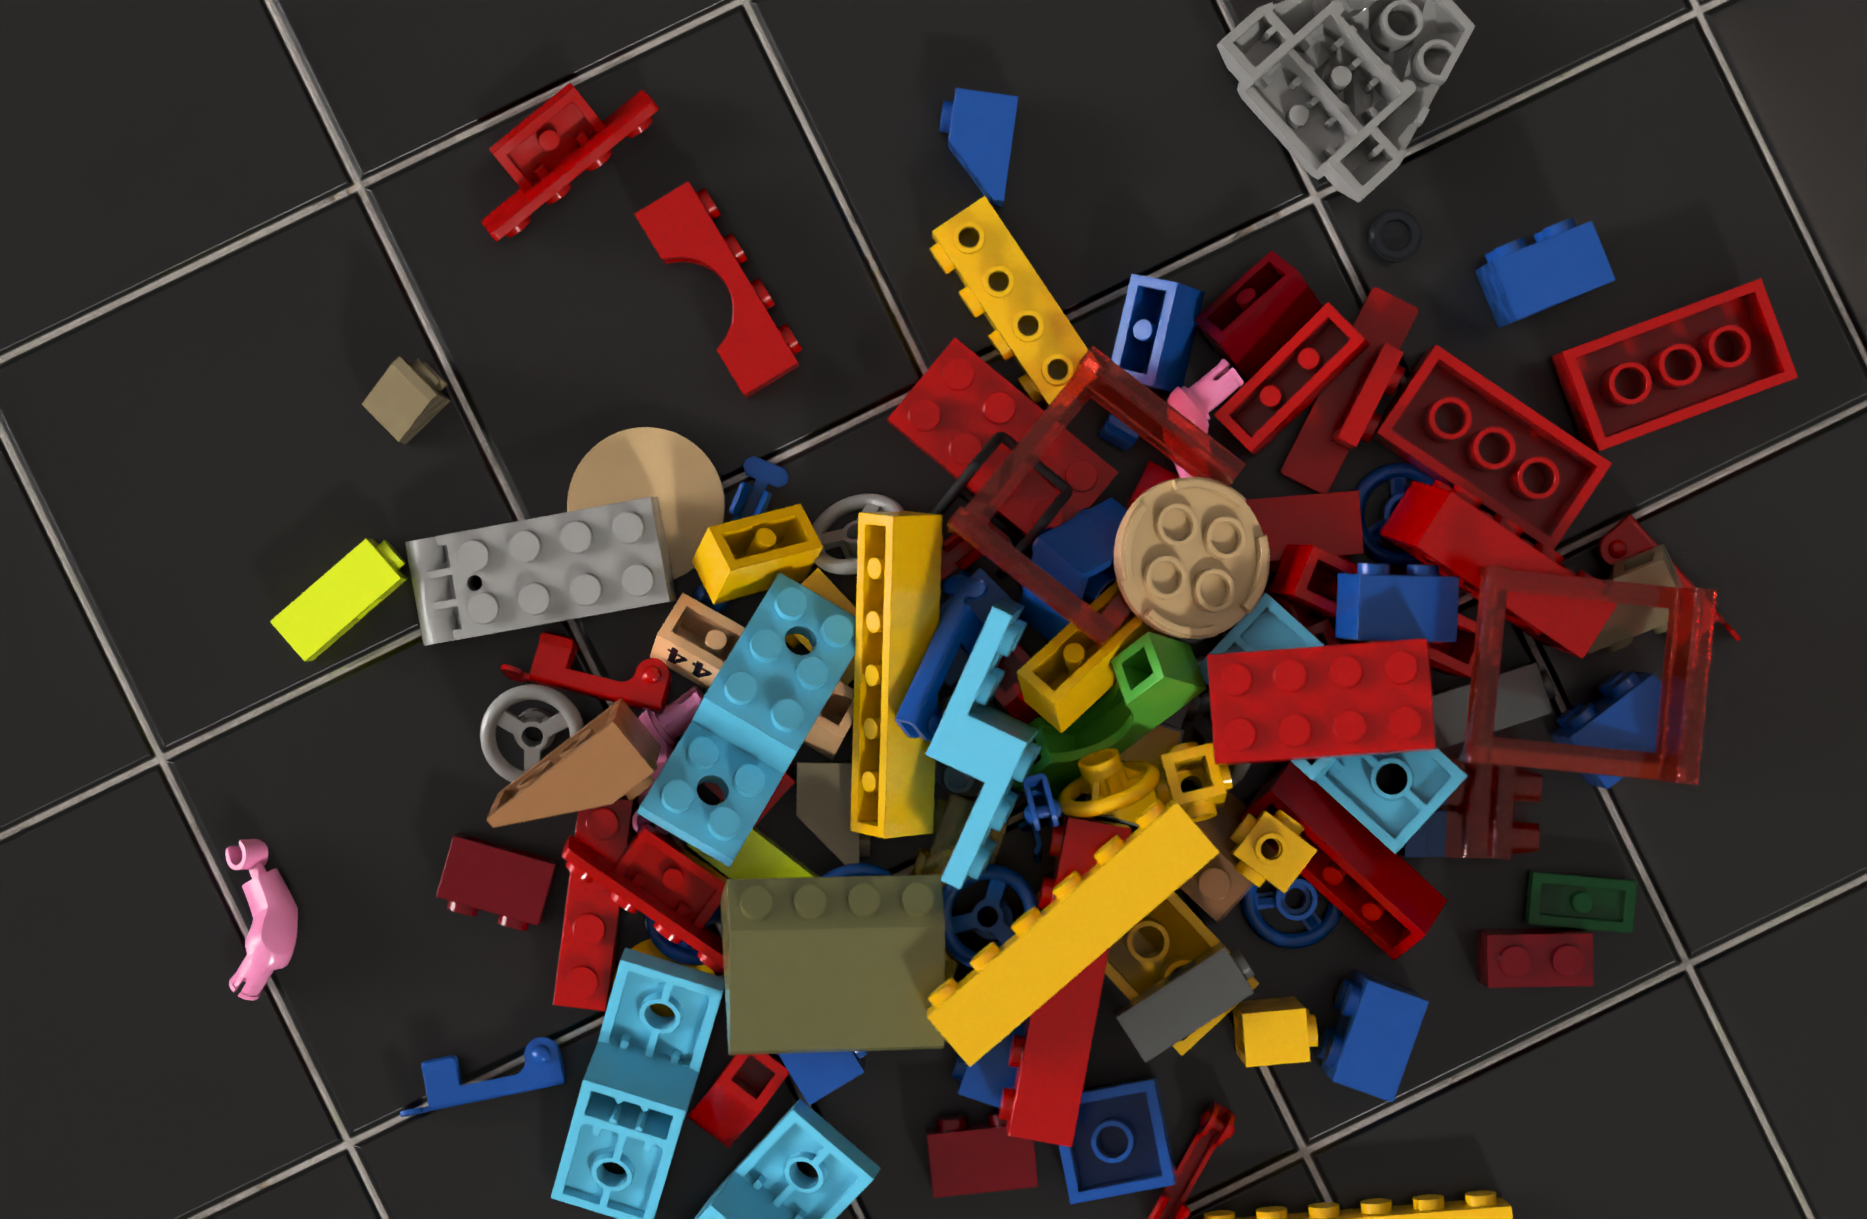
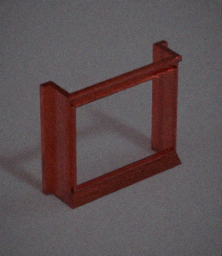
(1142, 412)
(1682, 688)

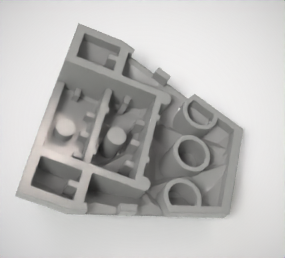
(1345, 79)

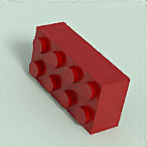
(1674, 366)
(962, 407)
(1491, 445)
(1451, 531)
(1321, 702)

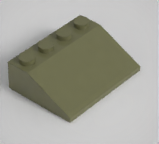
(832, 963)

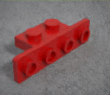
(556, 148)
(1347, 406)
(662, 884)

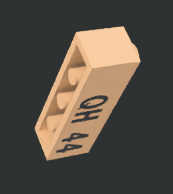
(699, 641)

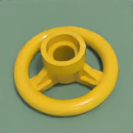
(1110, 782)

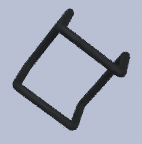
(958, 489)

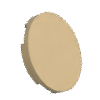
(660, 465)
(1191, 558)

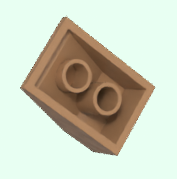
(587, 771)

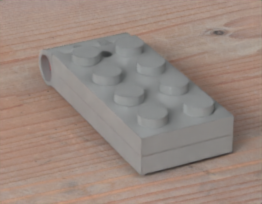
(541, 570)

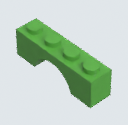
(1151, 684)

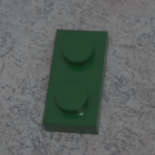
(1581, 901)

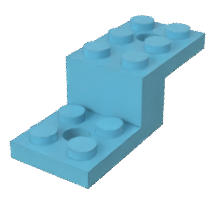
(752, 720)
(985, 742)
(1353, 778)
(638, 1087)
(773, 1187)

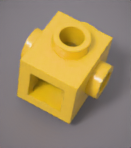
(1194, 763)
(1291, 855)

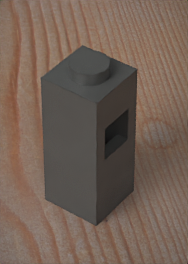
(1520, 697)
(1185, 1000)

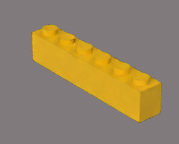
(894, 626)
(1070, 931)

